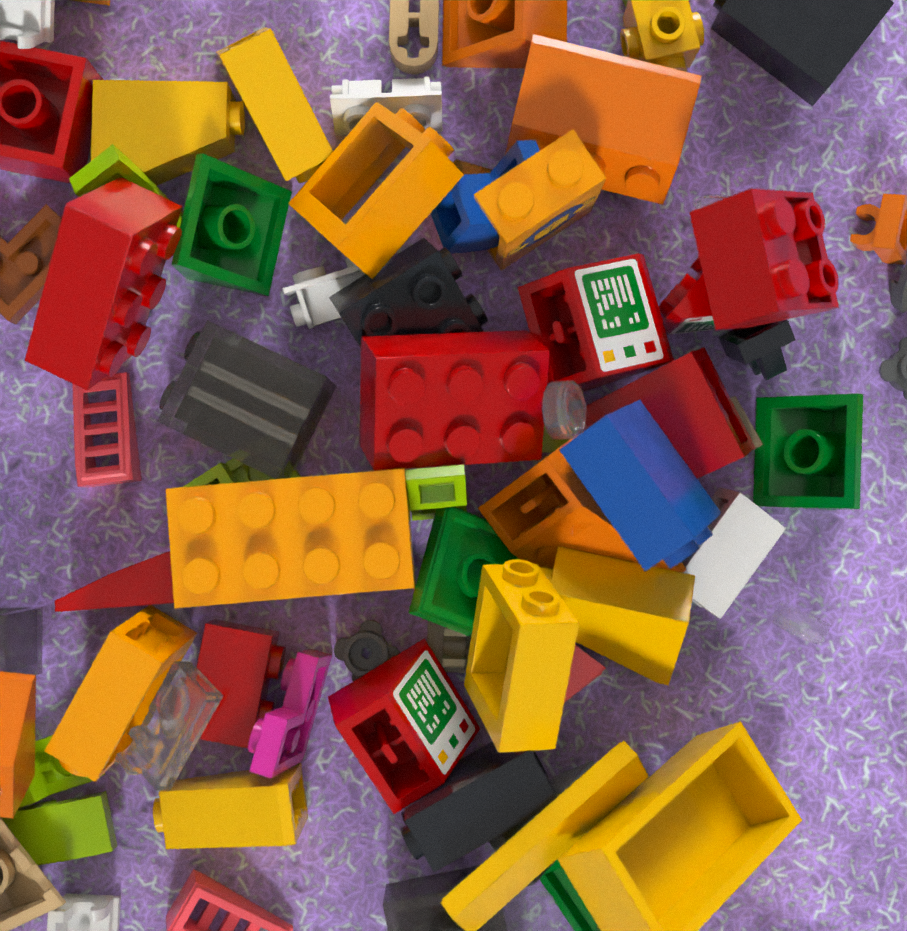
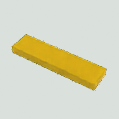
(545, 838)

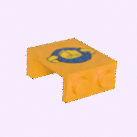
(540, 197)

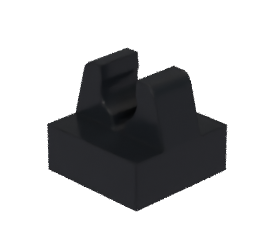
(759, 347)

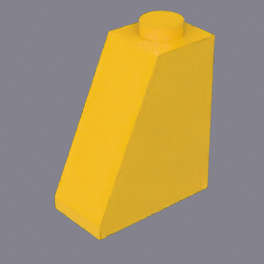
(276, 104)
(165, 123)
(624, 610)
(233, 810)

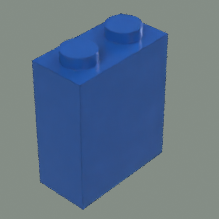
(643, 486)

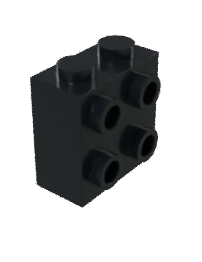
(410, 296)

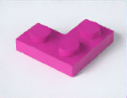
(283, 734)

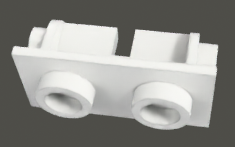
(416, 96)
(314, 290)

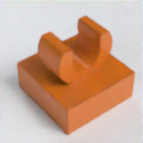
(890, 230)

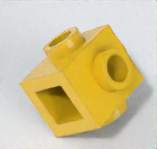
(662, 32)

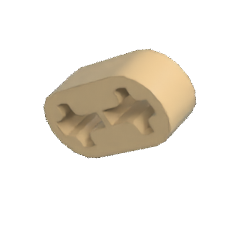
(428, 22)

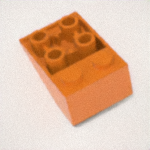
(551, 510)

